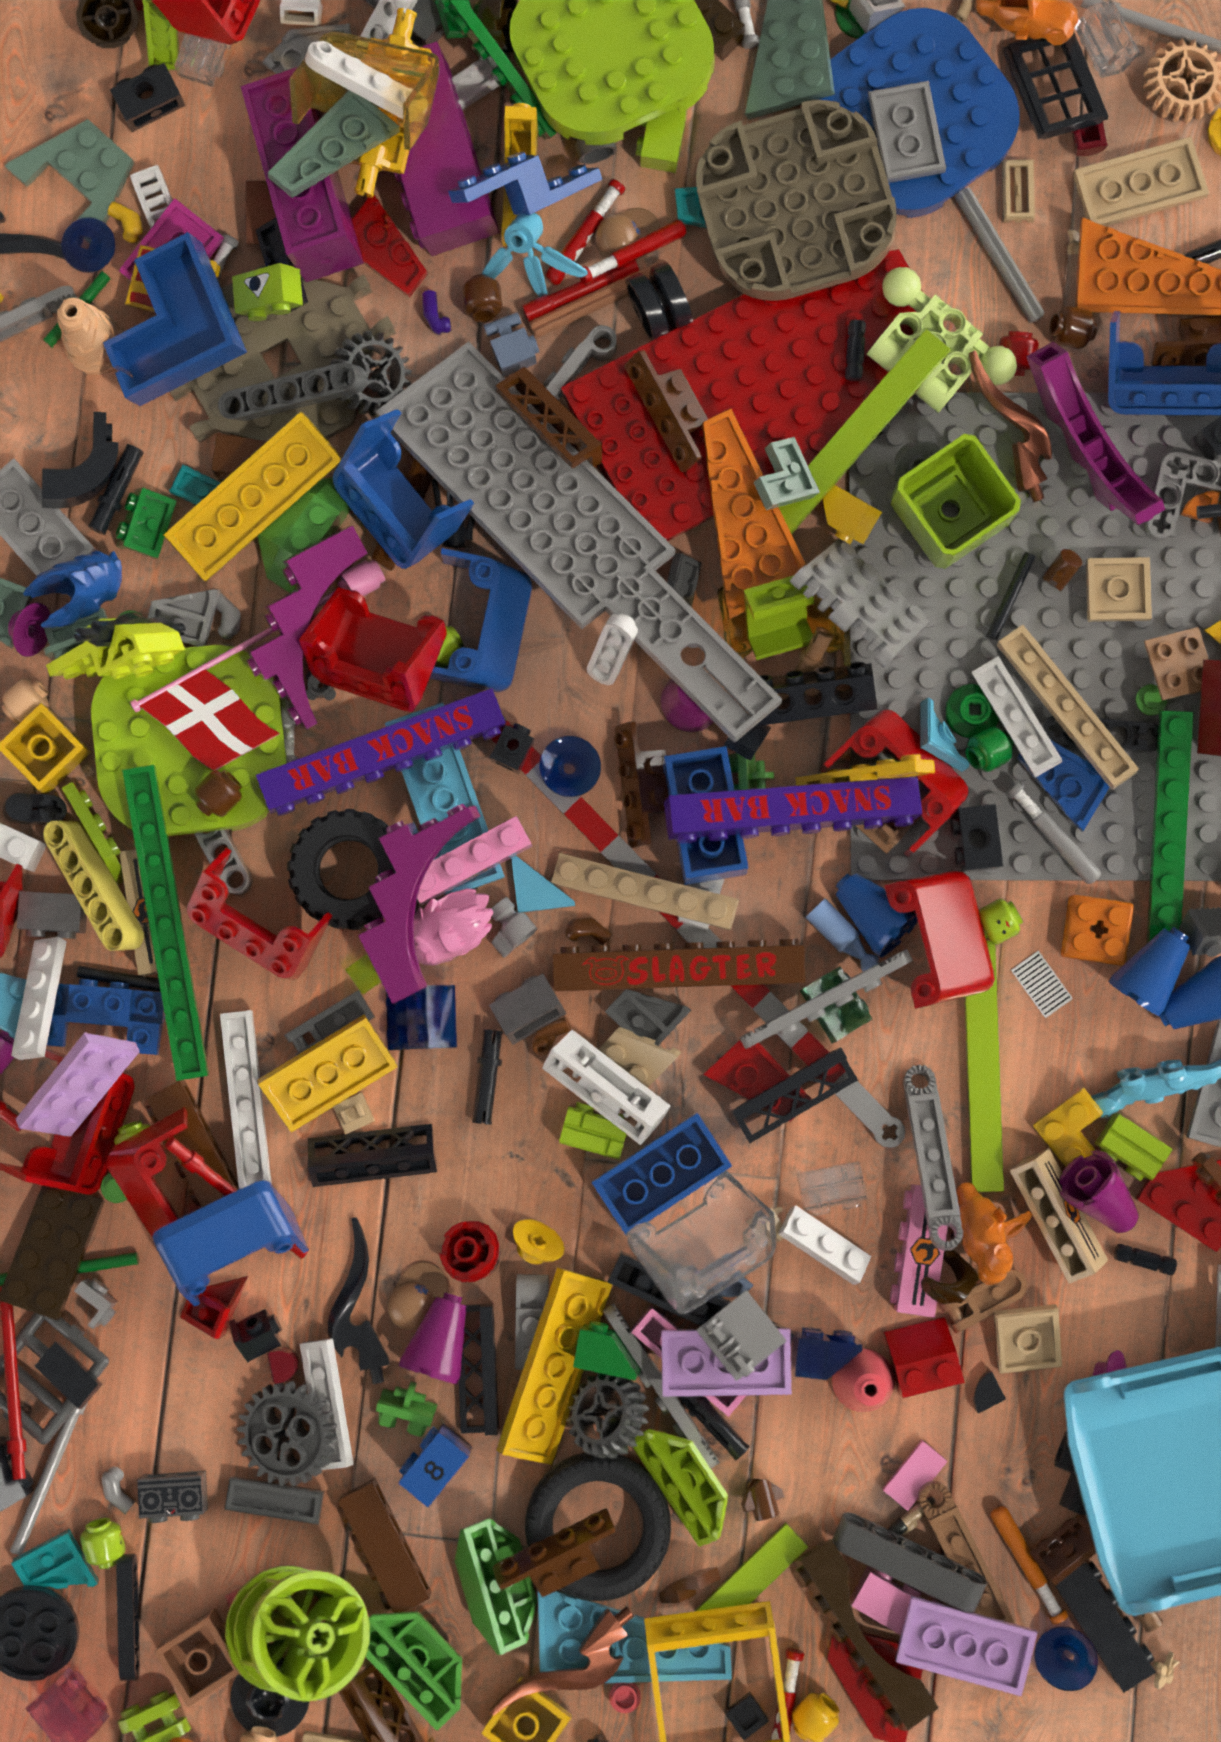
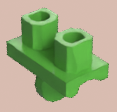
(750, 773)
(406, 1405)

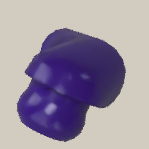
(430, 312)

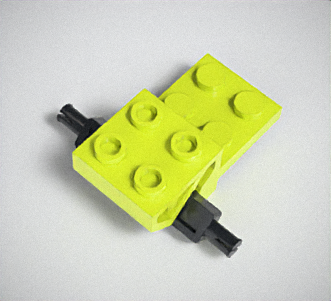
(120, 647)

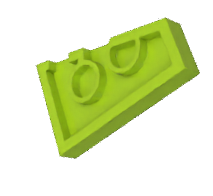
(95, 826)

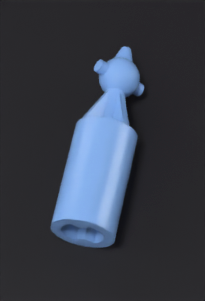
(840, 933)

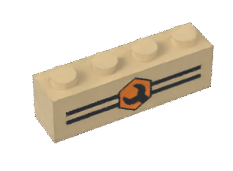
(135, 898)
(1061, 1224)

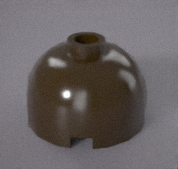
(496, 18)
(107, 21)

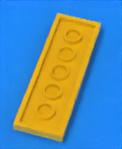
(253, 496)
(548, 1376)

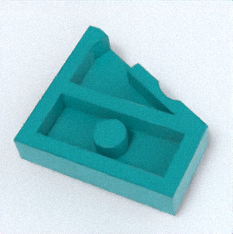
(55, 1564)

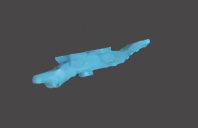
(1154, 1083)

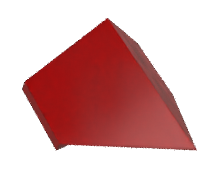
(215, 1307)

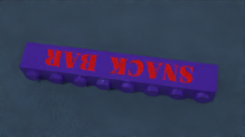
(381, 751)
(792, 808)

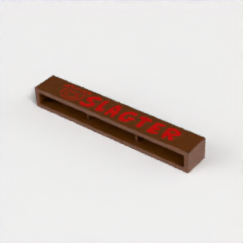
(679, 967)

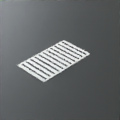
(1041, 984)

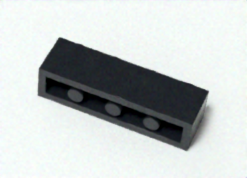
(1105, 1628)

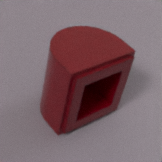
(1090, 140)
(282, 1364)

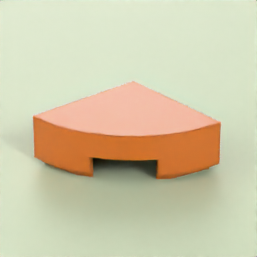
(1202, 499)

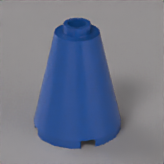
(872, 913)
(1153, 970)
(1196, 999)

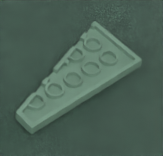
(790, 58)

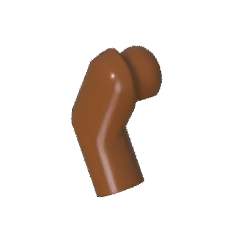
(546, 1036)

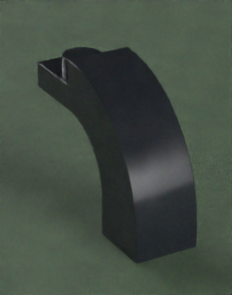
(79, 484)

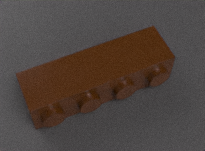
(195, 1137)
(384, 1547)

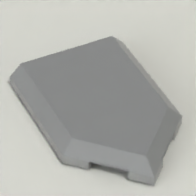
(295, 45)

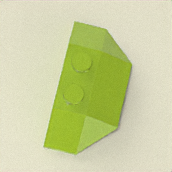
(685, 1483)

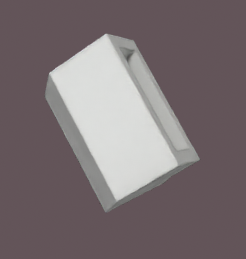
(301, 5)

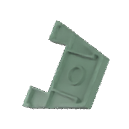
(85, 161)

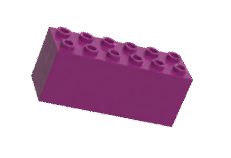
(435, 165)
(317, 221)

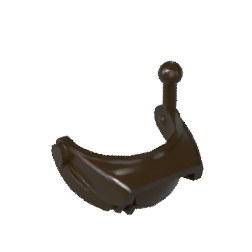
(955, 1292)

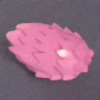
(451, 926)

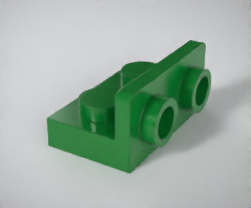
(145, 522)

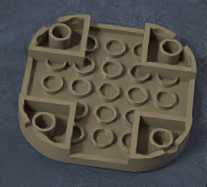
(796, 201)

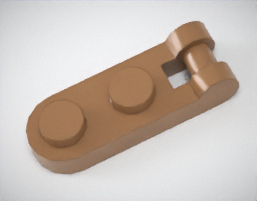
(986, 1299)

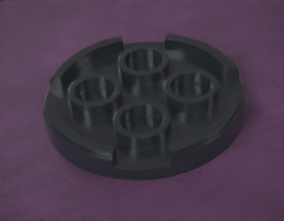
(36, 1632)

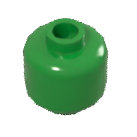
(989, 749)

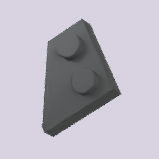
(646, 1015)

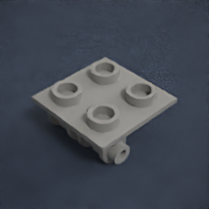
(741, 1335)

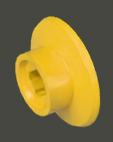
(537, 1242)

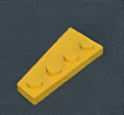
(884, 769)

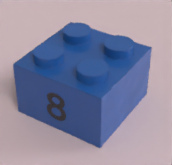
(436, 1464)

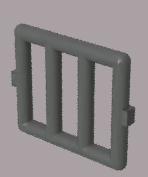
(61, 1410)

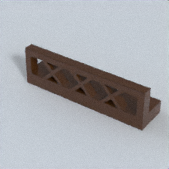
(551, 412)
(369, 1713)

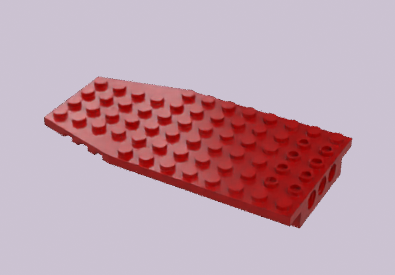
(763, 359)

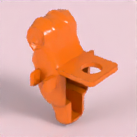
(1032, 18)
(987, 1233)

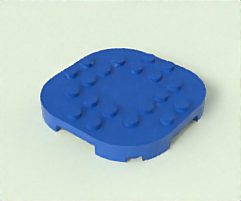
(969, 95)

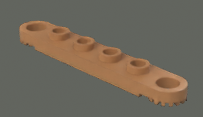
(960, 1547)

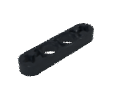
(1140, 744)
(128, 1617)

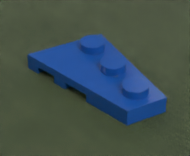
(1072, 786)

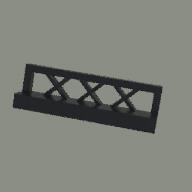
(789, 1084)
(371, 1160)
(488, 1374)

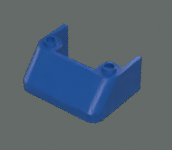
(1160, 389)
(386, 499)
(502, 626)
(226, 1233)

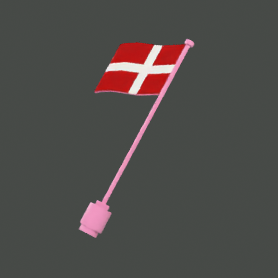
(209, 714)

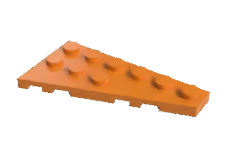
(1140, 276)
(751, 541)

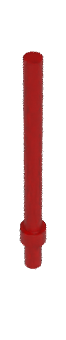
(195, 1163)
(16, 1445)

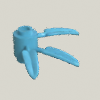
(520, 238)

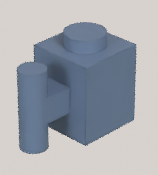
(514, 348)

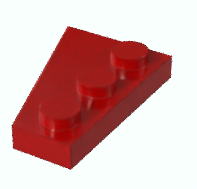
(386, 249)

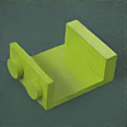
(776, 618)

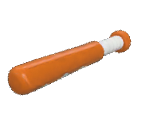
(1016, 1543)

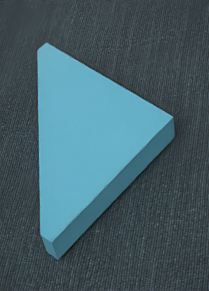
(937, 737)
(535, 891)

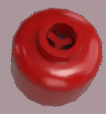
(1021, 346)

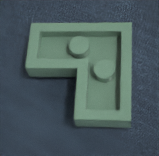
(791, 479)

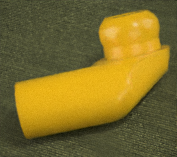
(130, 221)

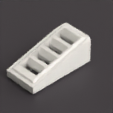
(145, 178)

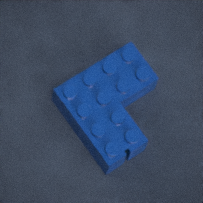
(190, 327)

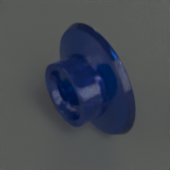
(101, 247)

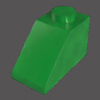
(604, 1352)

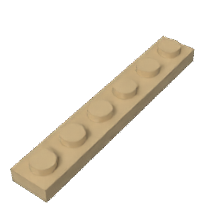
(1067, 707)
(645, 891)

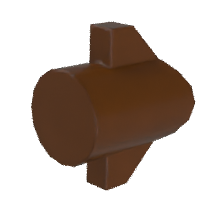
(1062, 569)
(762, 1498)

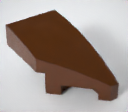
(687, 1586)

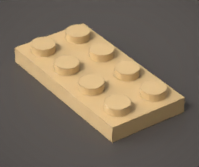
(1141, 183)

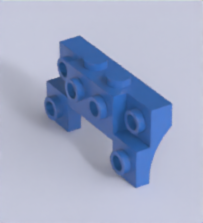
(110, 1006)

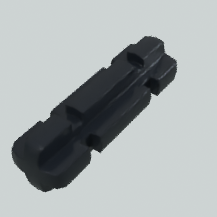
(855, 350)
(1145, 1259)

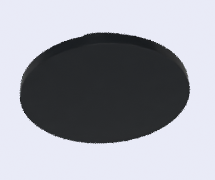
(266, 1708)

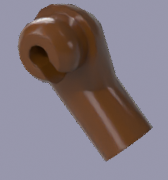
(585, 927)

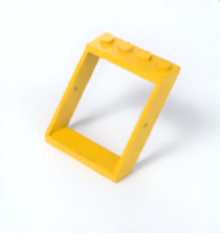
(709, 1628)

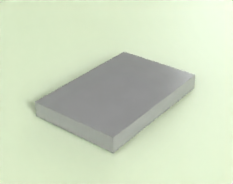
(907, 131)

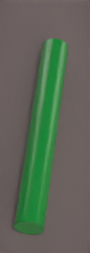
(87, 296)

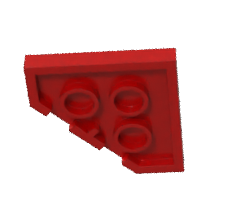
(1186, 1203)
(855, 1684)

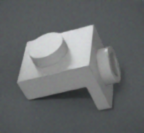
(96, 1294)

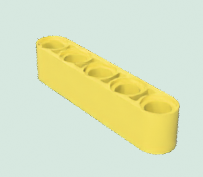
(93, 885)

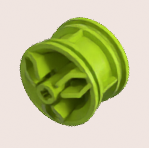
(304, 1673)

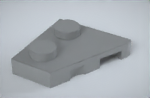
(192, 610)

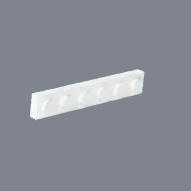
(245, 1097)

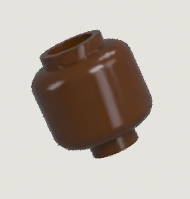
(482, 298)
(1073, 327)
(218, 793)

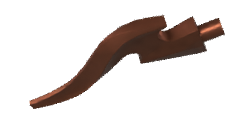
(1036, 437)
(597, 1671)

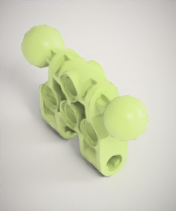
(903, 288)

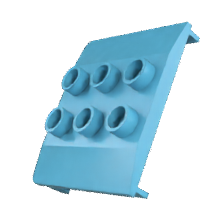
(1152, 1477)

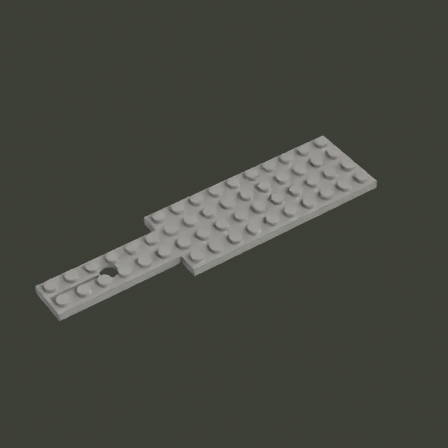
(567, 529)

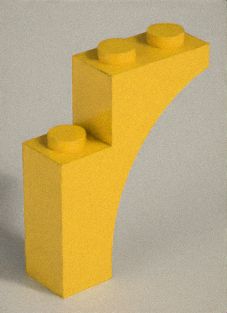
(520, 136)

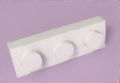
(824, 1245)

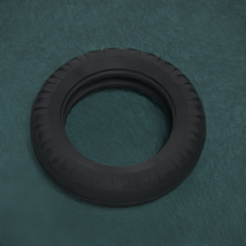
(635, 1480)

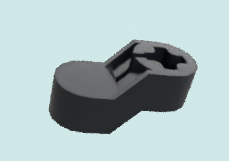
(19, 807)

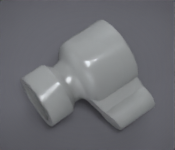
(515, 927)

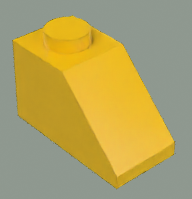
(849, 515)

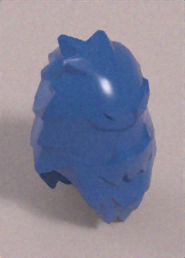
(86, 580)

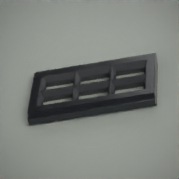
(1030, 96)

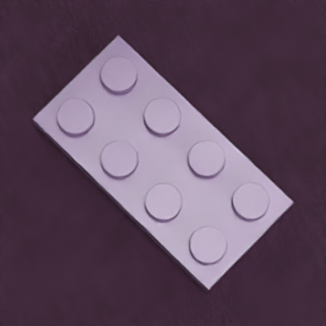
(77, 1084)
(695, 1370)
(966, 1646)

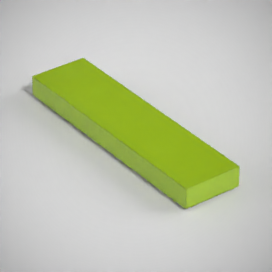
(758, 1570)

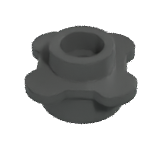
(315, 692)

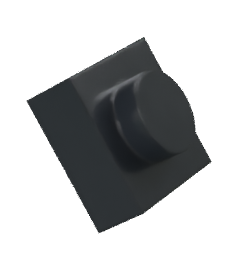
(746, 1716)

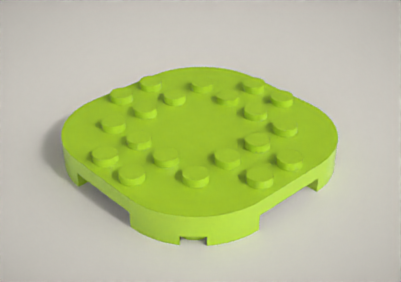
(611, 61)
(139, 740)

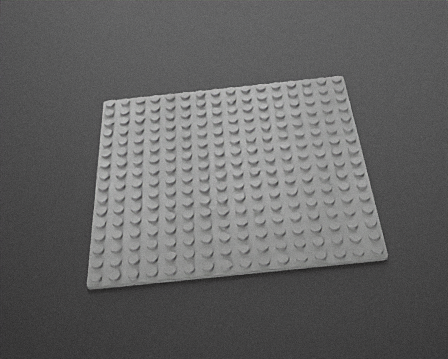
(1099, 659)

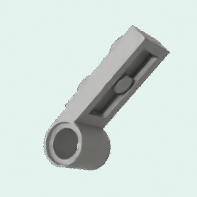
(577, 358)
(530, 1301)

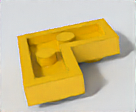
(1064, 1123)

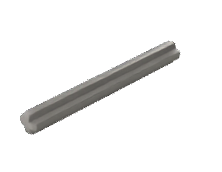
(999, 255)

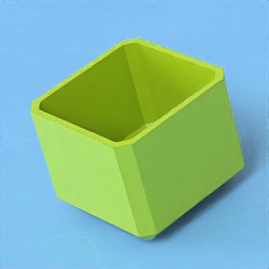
(971, 481)

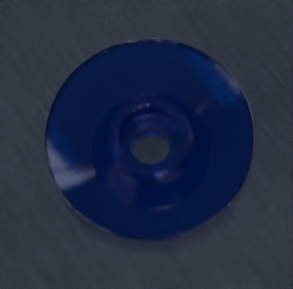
(571, 751)
(1057, 1668)

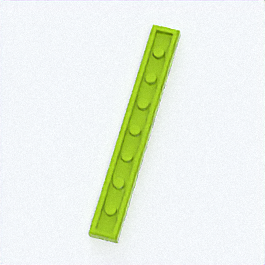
(868, 421)
(984, 1087)

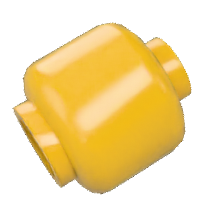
(815, 1717)

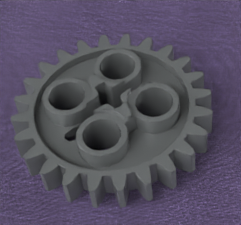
(310, 1444)

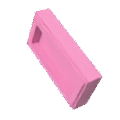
(915, 1471)

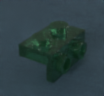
(842, 1019)

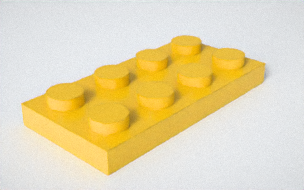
(327, 1073)

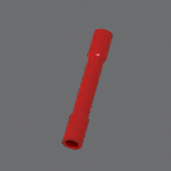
(548, 303)

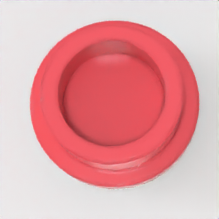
(625, 1697)

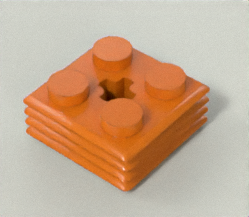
(1081, 942)

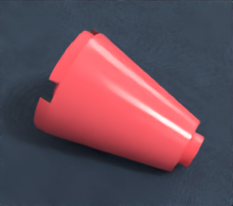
(864, 1369)

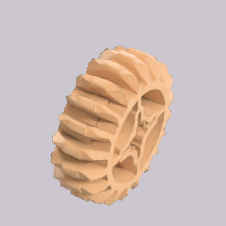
(1161, 86)

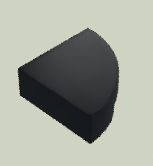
(987, 1392)

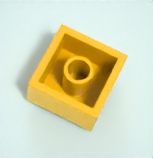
(44, 749)
(528, 1720)

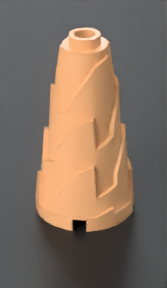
(83, 335)

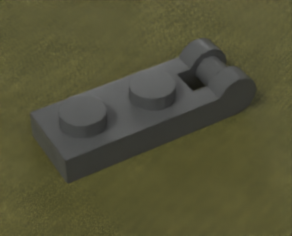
(330, 1021)

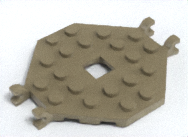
(314, 335)

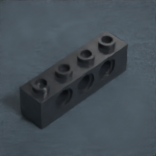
(829, 700)

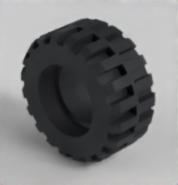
(306, 862)

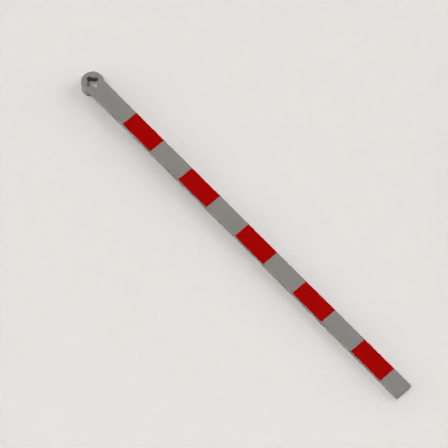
(756, 996)

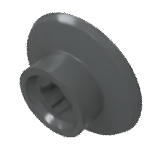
(912, 455)

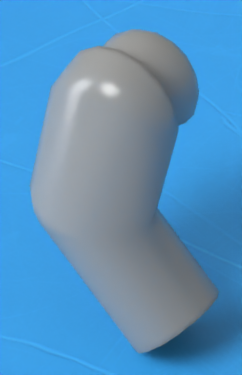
(230, 617)
(113, 1492)

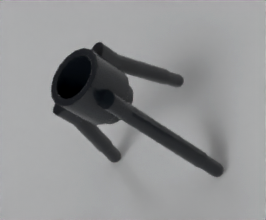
(460, 537)

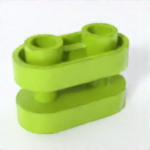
(161, 1706)

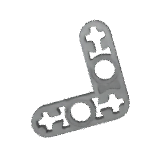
(1177, 484)

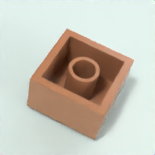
(197, 1658)

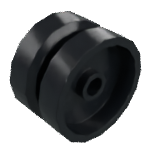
(659, 300)

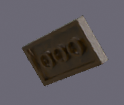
(51, 1251)

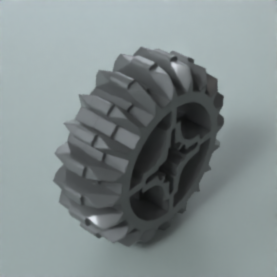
(390, 358)
(620, 1424)

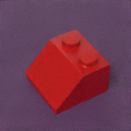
(923, 1357)

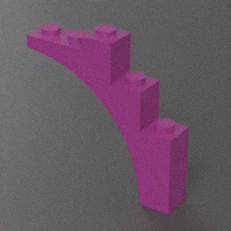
(1088, 443)
(282, 655)
(411, 854)

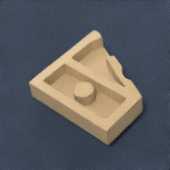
(638, 1055)

